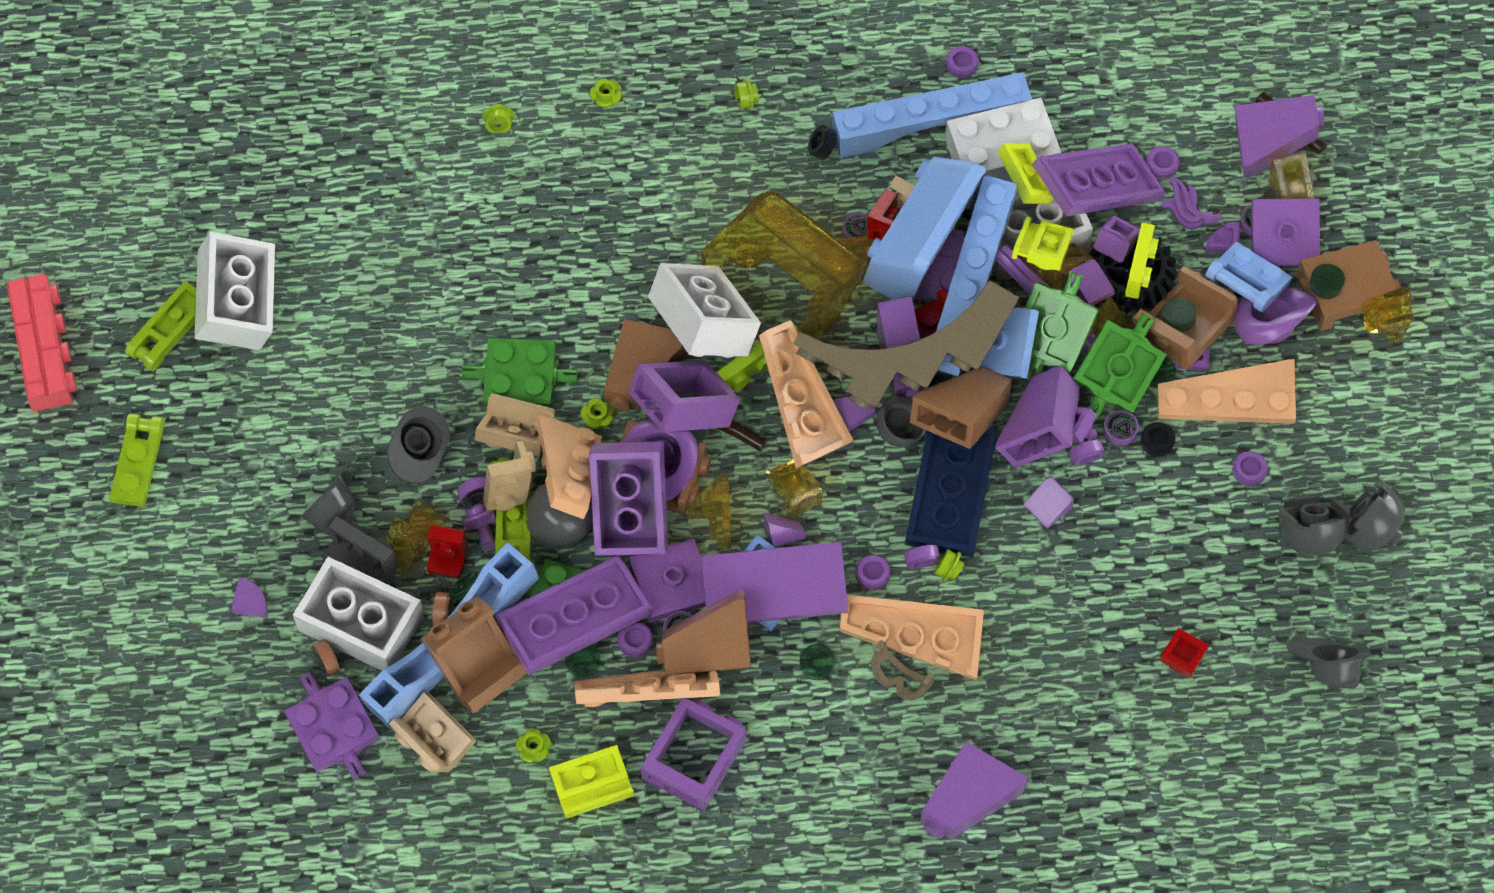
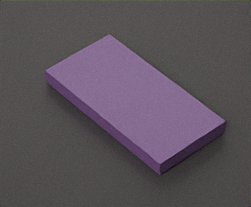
(1098, 179)
(780, 581)
(573, 614)

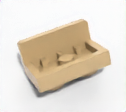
(509, 422)
(509, 481)
(433, 734)

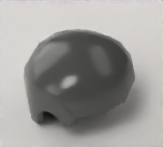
(894, 416)

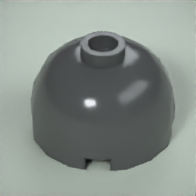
(1376, 518)
(554, 526)
(1313, 526)

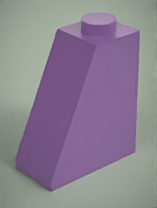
(1275, 130)
(896, 328)
(1042, 418)
(970, 792)

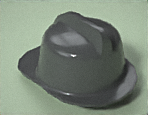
(415, 434)
(334, 502)
(1331, 661)

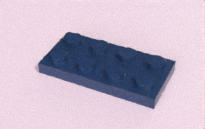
(950, 493)

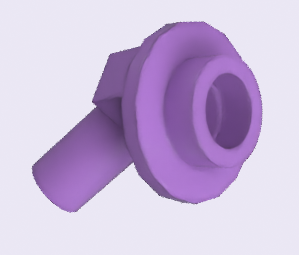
(479, 519)

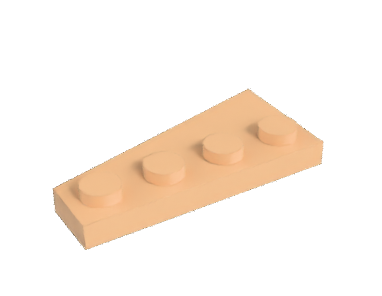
(1239, 395)
(803, 400)
(566, 463)
(924, 631)
(646, 686)

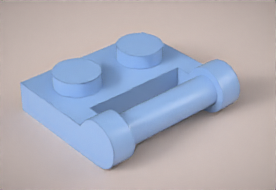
(1249, 276)

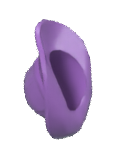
(1284, 312)
(679, 453)

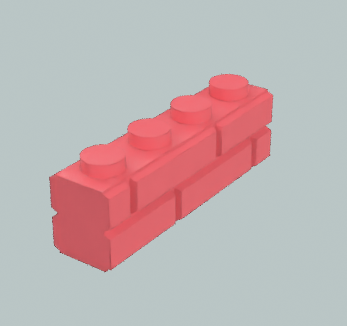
(40, 342)

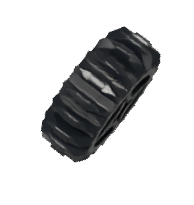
(1156, 291)

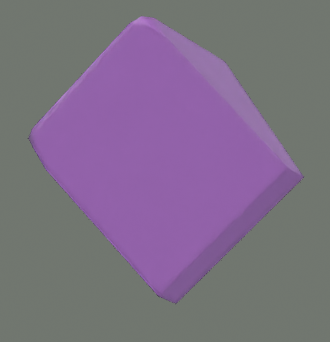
(1116, 238)
(1094, 285)
(1049, 502)
(782, 530)

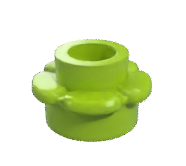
(747, 93)
(606, 100)
(498, 115)
(601, 421)
(949, 565)
(529, 754)

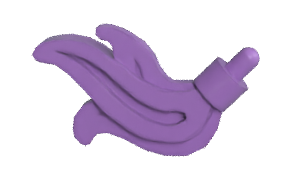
(1185, 207)

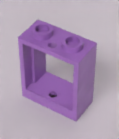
(655, 393)
(679, 784)

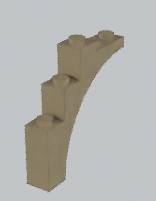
(872, 370)

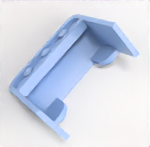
(922, 226)

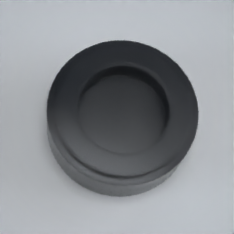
(822, 142)
(1157, 439)

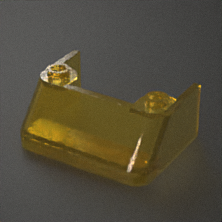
(797, 245)

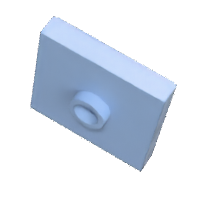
(1013, 345)

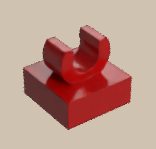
(1184, 653)

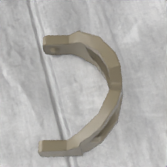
(882, 654)

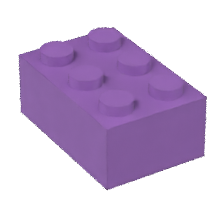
(629, 498)

